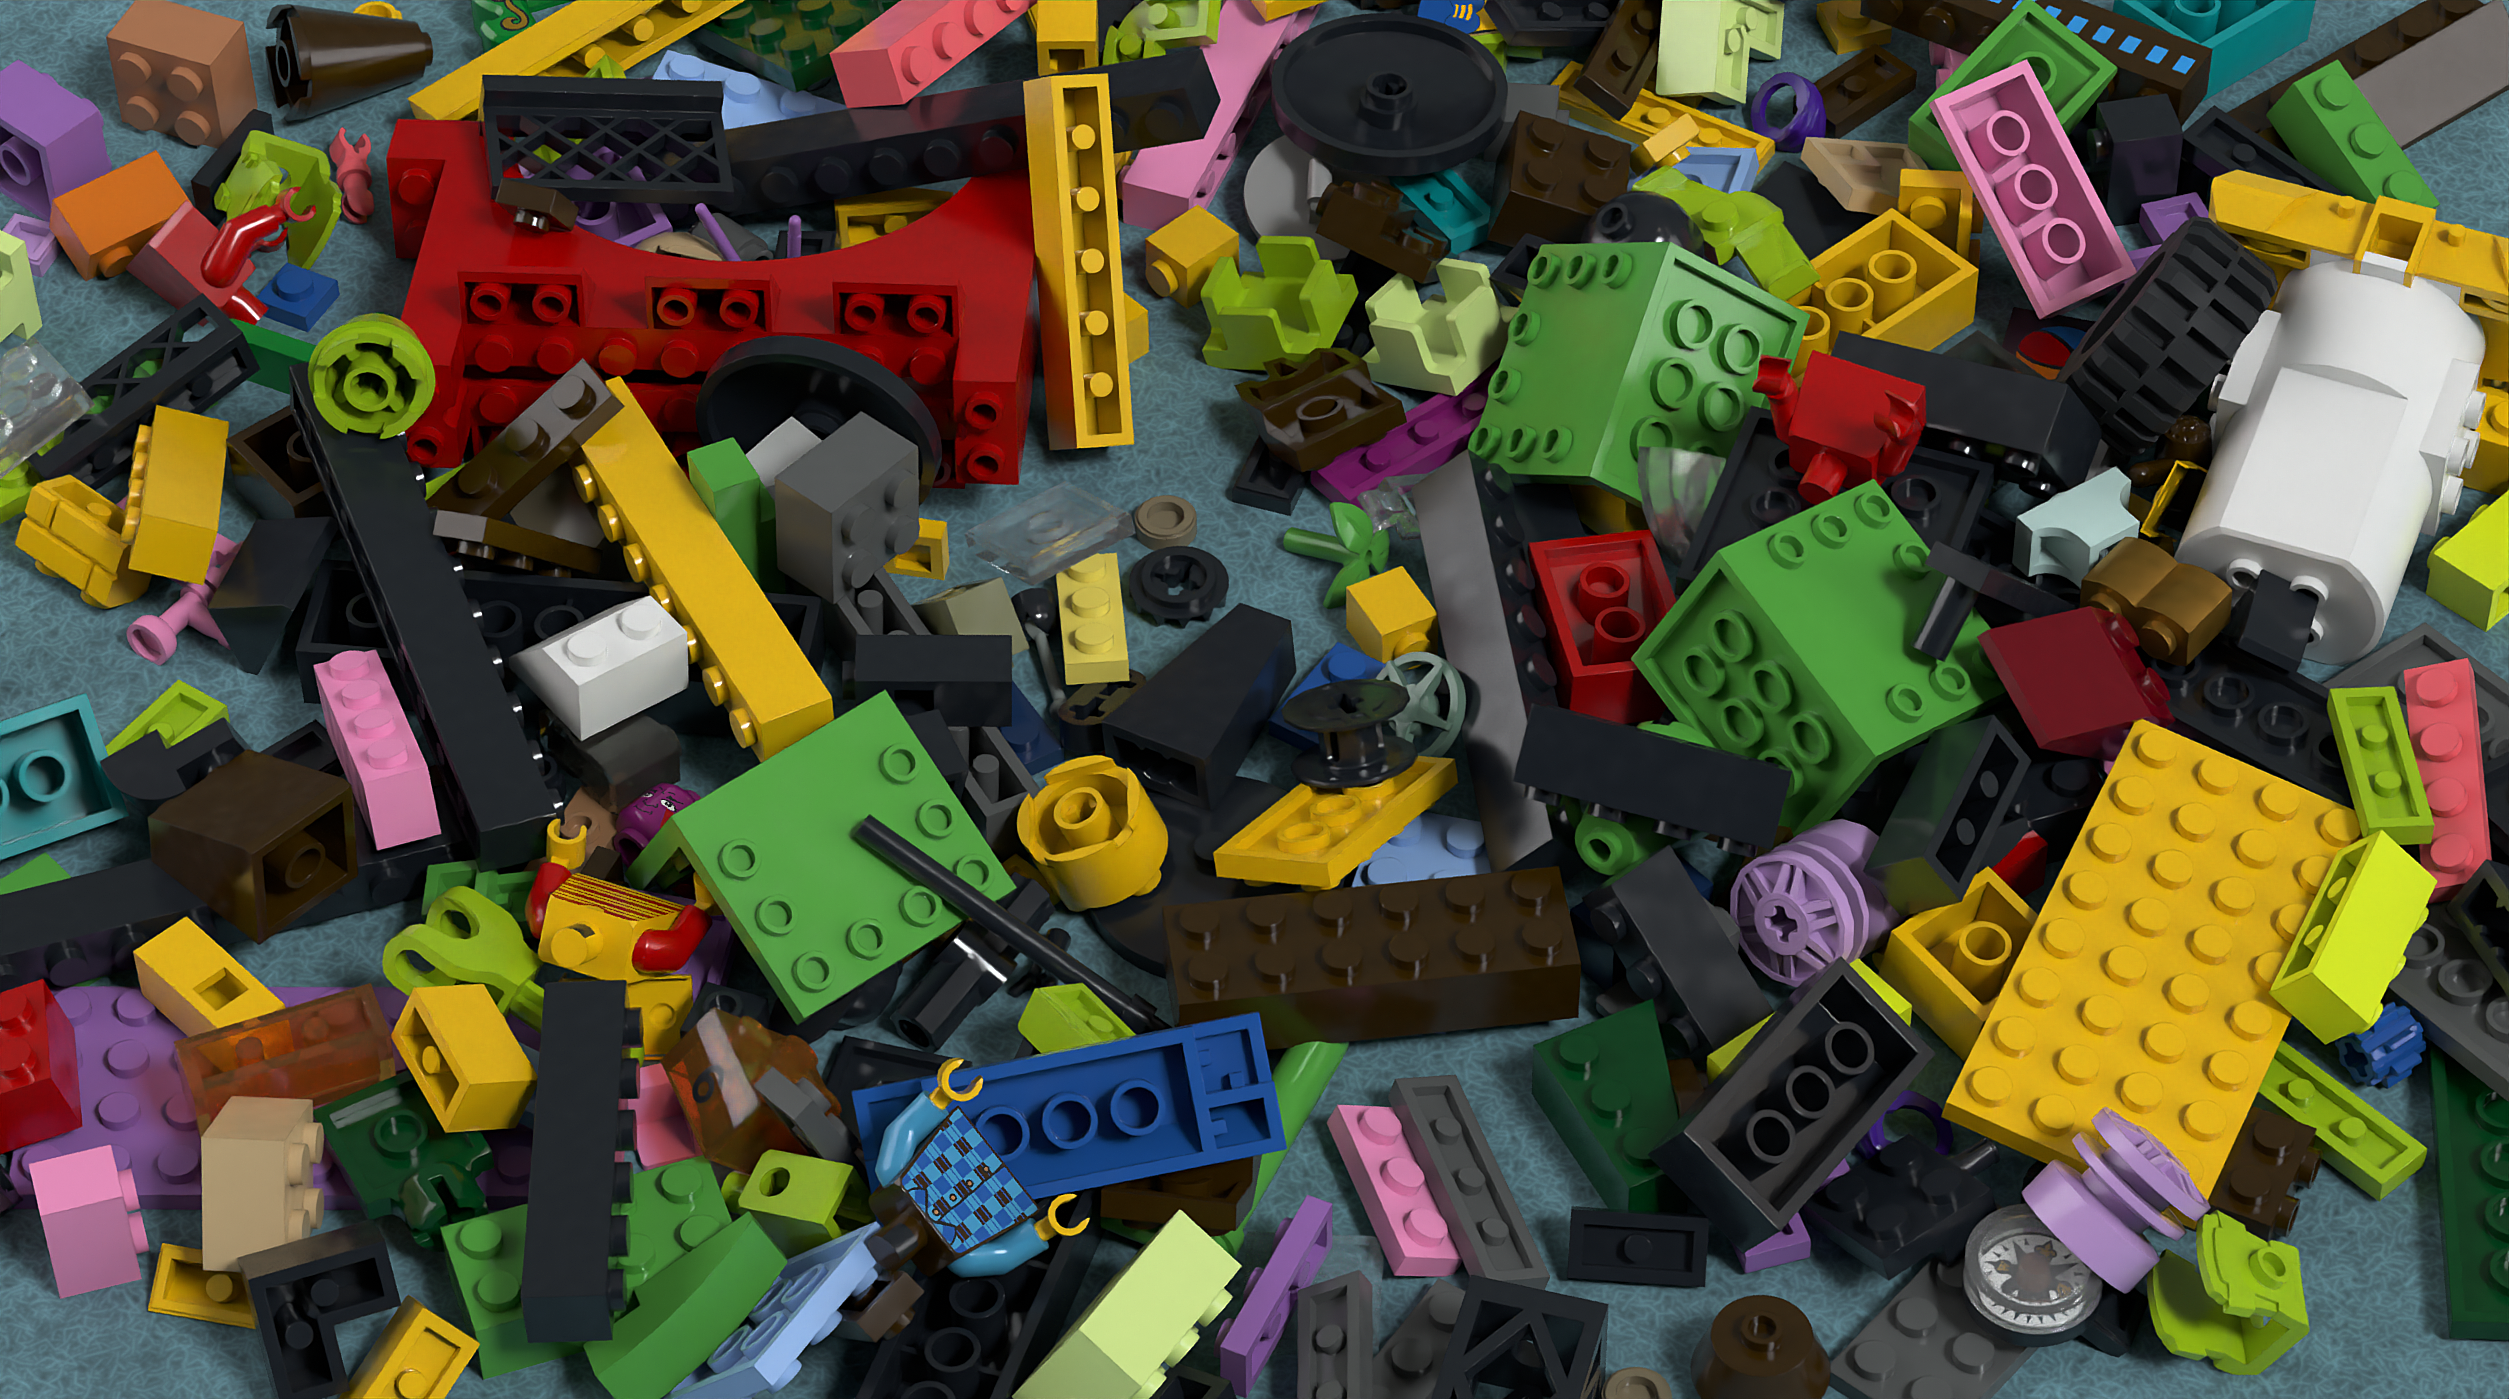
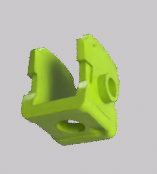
(257, 182)
(2226, 1304)

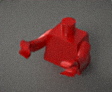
(196, 258)
(1843, 422)

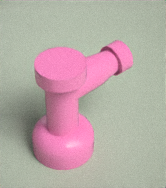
(156, 636)

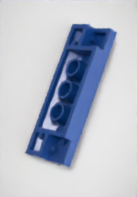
(1109, 1107)

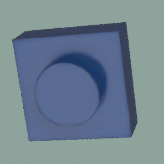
(298, 296)

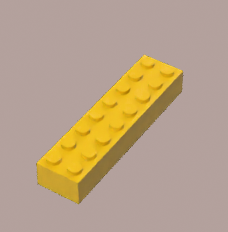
(1876, 283)

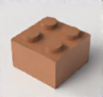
(181, 71)

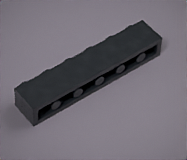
(579, 1162)

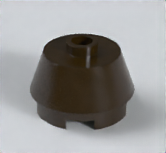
(1760, 1352)

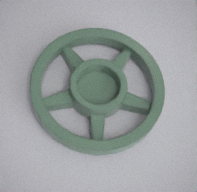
(1423, 708)

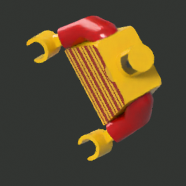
(606, 926)

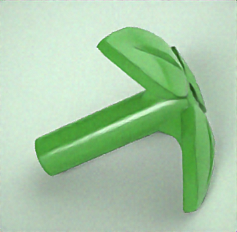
(1353, 547)

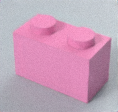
(87, 1220)

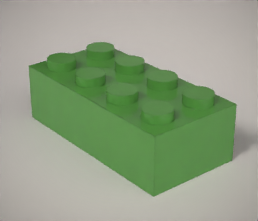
(484, 1256)

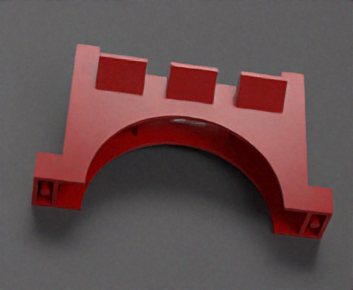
(516, 309)

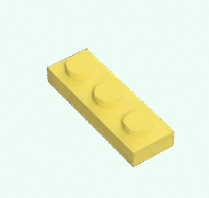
(1092, 621)

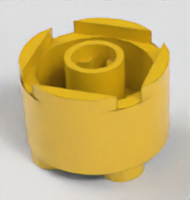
(1093, 833)

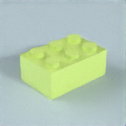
(1139, 1320)

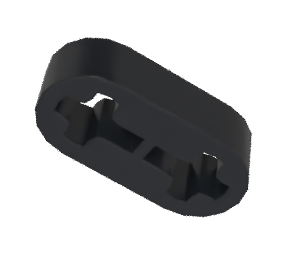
(1083, 712)

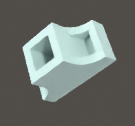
(2075, 528)

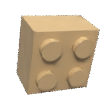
(259, 1178)

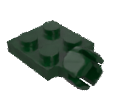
(404, 1160)

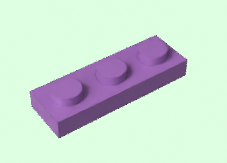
(1273, 1294)

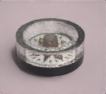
(2026, 1281)

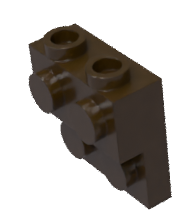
(1376, 226)
(2264, 1173)

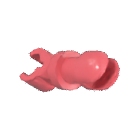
(353, 176)

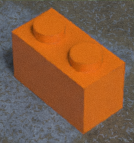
(115, 215)

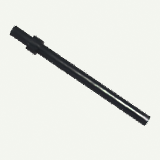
(1134, 1011)

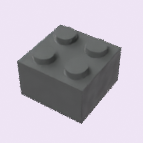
(847, 507)

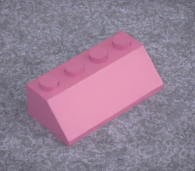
(2033, 190)

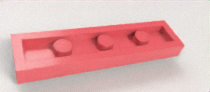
(2450, 765)

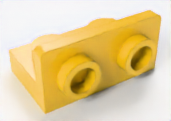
(1943, 208)

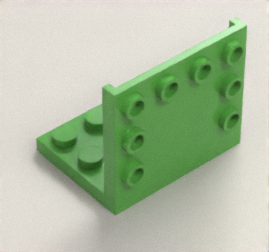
(1625, 355)
(1806, 654)
(794, 877)

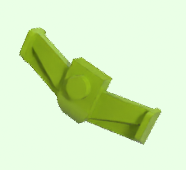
(1741, 227)

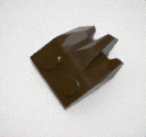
(1319, 407)
(1210, 1195)

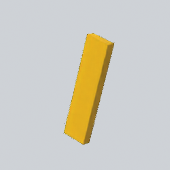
(1652, 114)

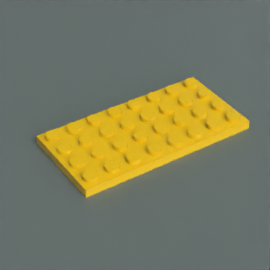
(2156, 960)

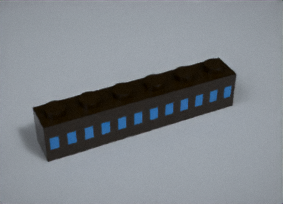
(2145, 56)

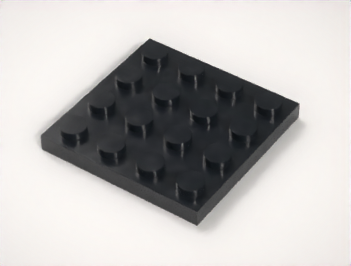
(1759, 488)

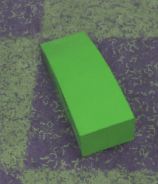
(740, 508)
(687, 1312)

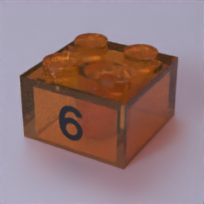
(714, 1084)

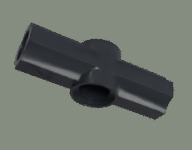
(967, 971)

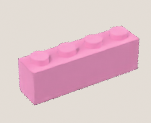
(377, 749)

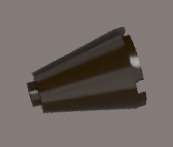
(339, 57)

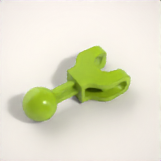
(488, 956)

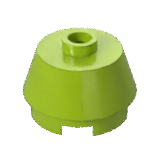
(371, 376)

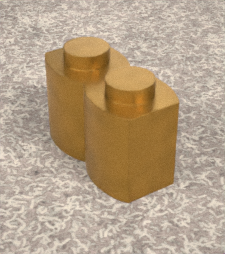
(2166, 602)

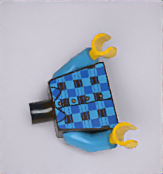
(951, 1195)

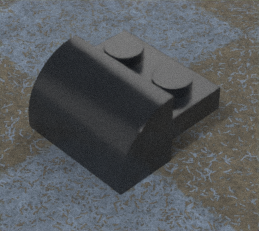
(156, 771)

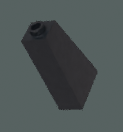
(1205, 708)

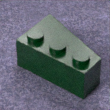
(1611, 1104)

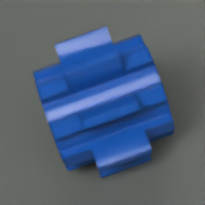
(2384, 1050)

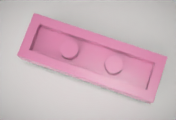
(1393, 1191)

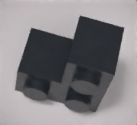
(305, 1291)

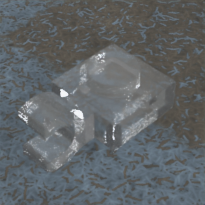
(1393, 505)

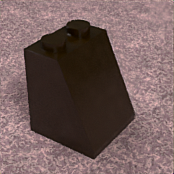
(259, 841)

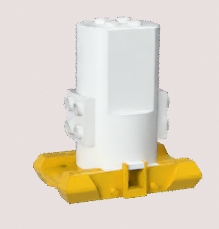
(2347, 399)

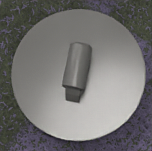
(1285, 191)

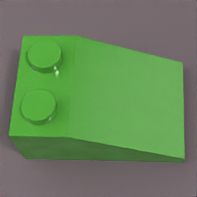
(2062, 62)

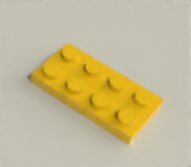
(1326, 832)

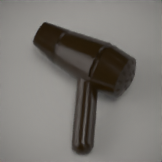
(2185, 441)

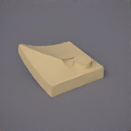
(1860, 173)

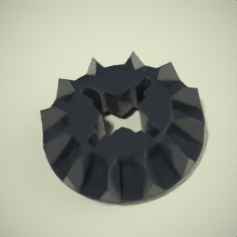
(1167, 569)

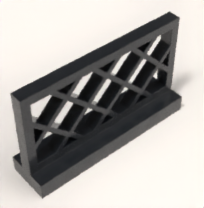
(607, 115)

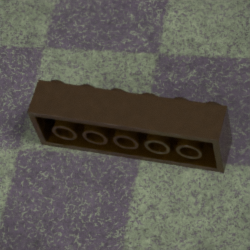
(1378, 958)

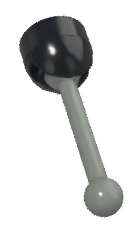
(1039, 619)

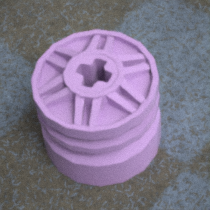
(1812, 903)
(2116, 1199)

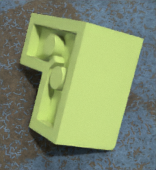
(1710, 43)

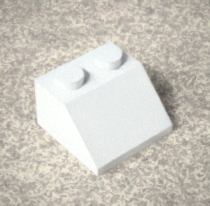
(608, 666)

